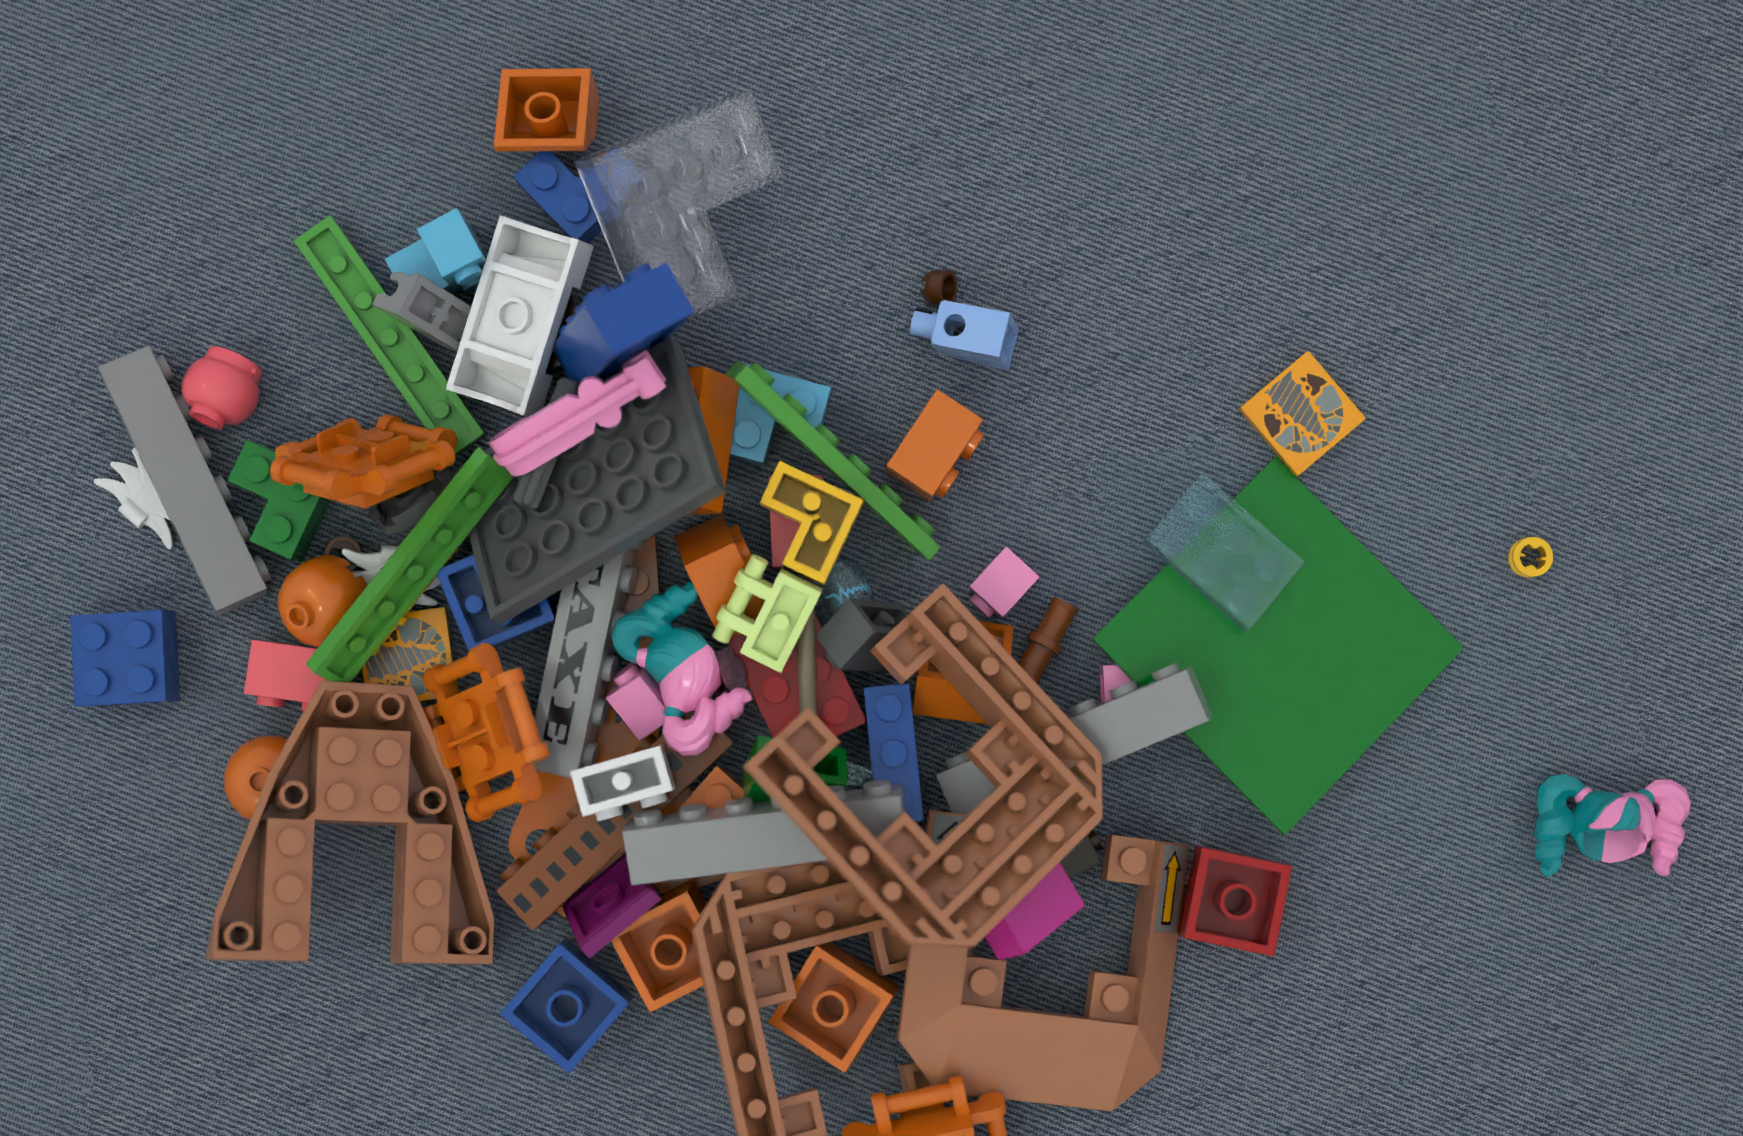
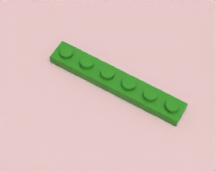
(389, 340)
(822, 444)
(410, 568)

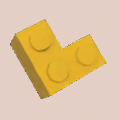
(823, 515)

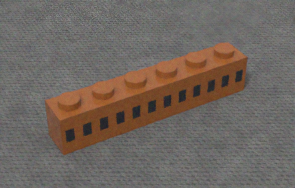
(585, 845)

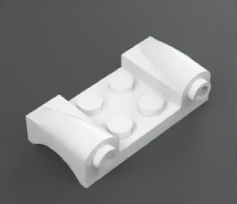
(517, 316)

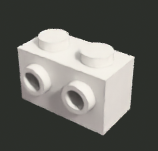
(624, 780)

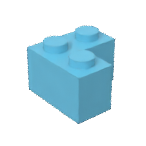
(445, 254)
(756, 428)

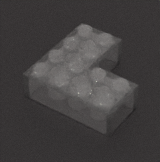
(662, 181)

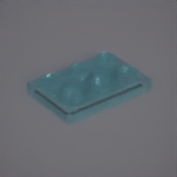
(1223, 552)

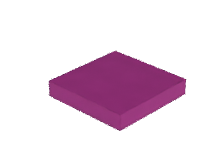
(607, 906)

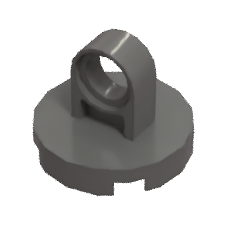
(410, 506)

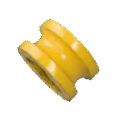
(1530, 543)

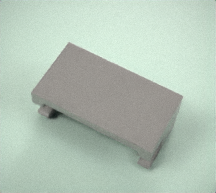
(426, 309)

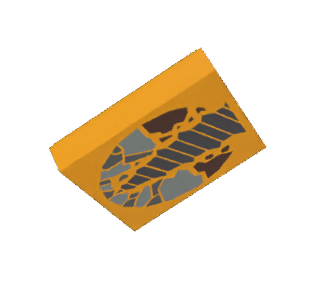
(1302, 413)
(412, 650)

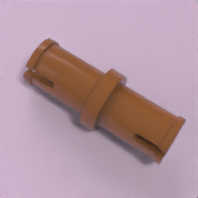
(1046, 639)

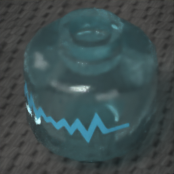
(843, 583)

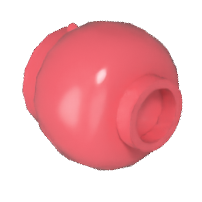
(221, 388)

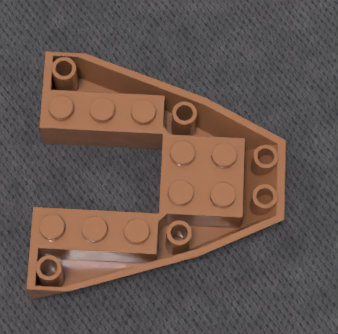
(358, 761)

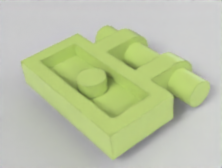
(779, 620)

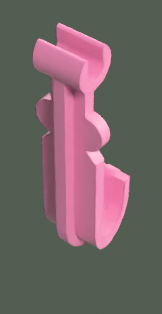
(573, 417)

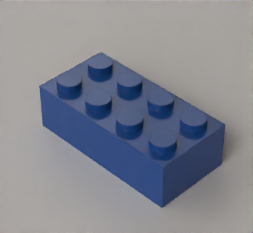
(621, 322)

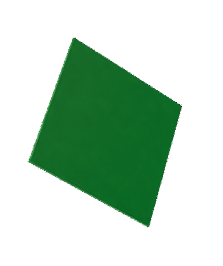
(1311, 675)

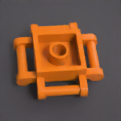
(364, 464)
(486, 731)
(924, 1113)

